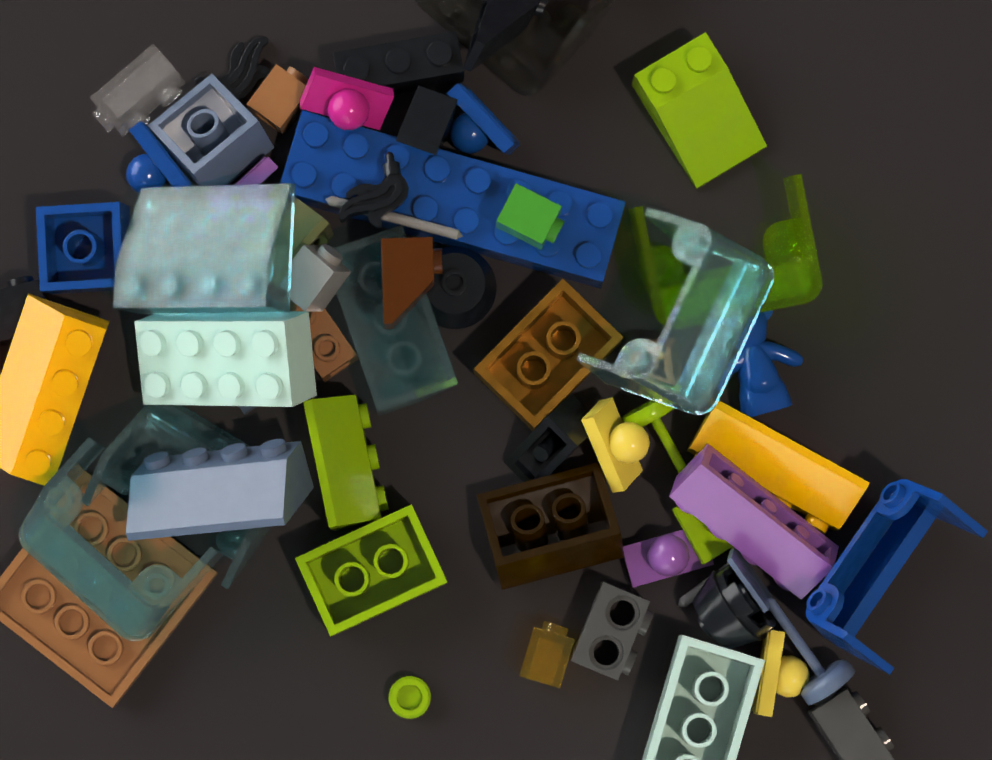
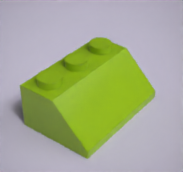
(345, 461)

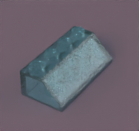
(400, 362)

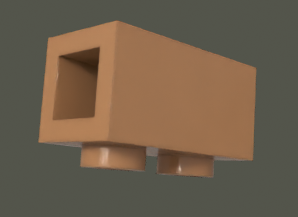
(329, 346)

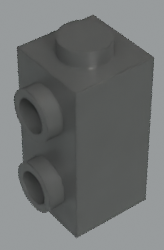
(847, 730)

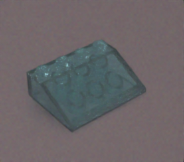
(208, 250)

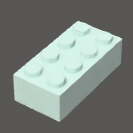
(226, 359)
(703, 703)

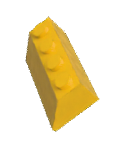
(45, 385)
(782, 467)

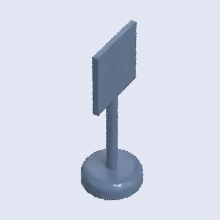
(825, 679)

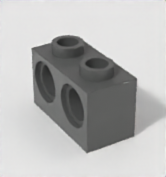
(601, 627)

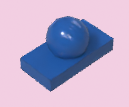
(473, 128)
(154, 166)

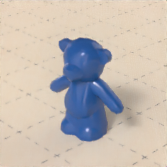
(758, 377)

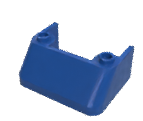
(875, 560)

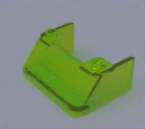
(786, 247)

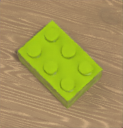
(371, 570)

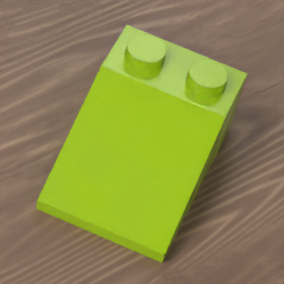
(699, 110)

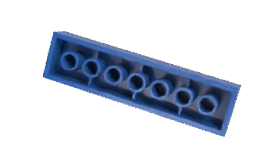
(454, 194)

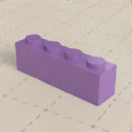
(754, 522)

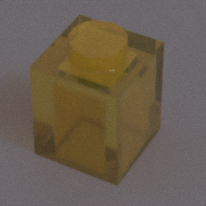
(547, 655)

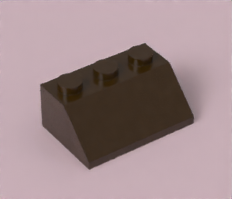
(551, 525)

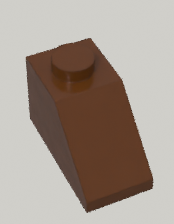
(407, 274)

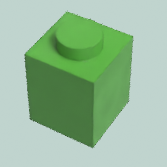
(530, 217)

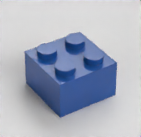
(80, 246)

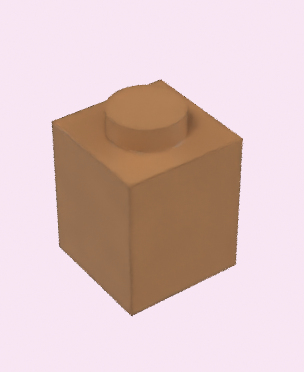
(279, 98)

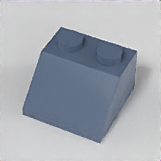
(211, 134)

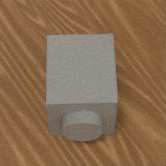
(316, 276)

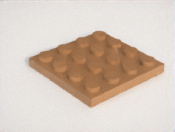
(66, 629)

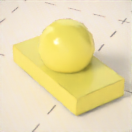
(616, 444)
(779, 674)

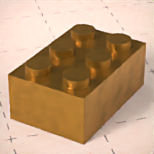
(537, 361)

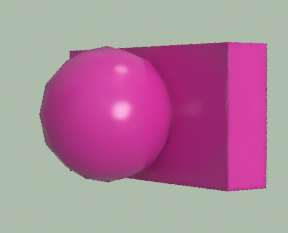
(346, 100)

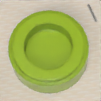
(409, 697)

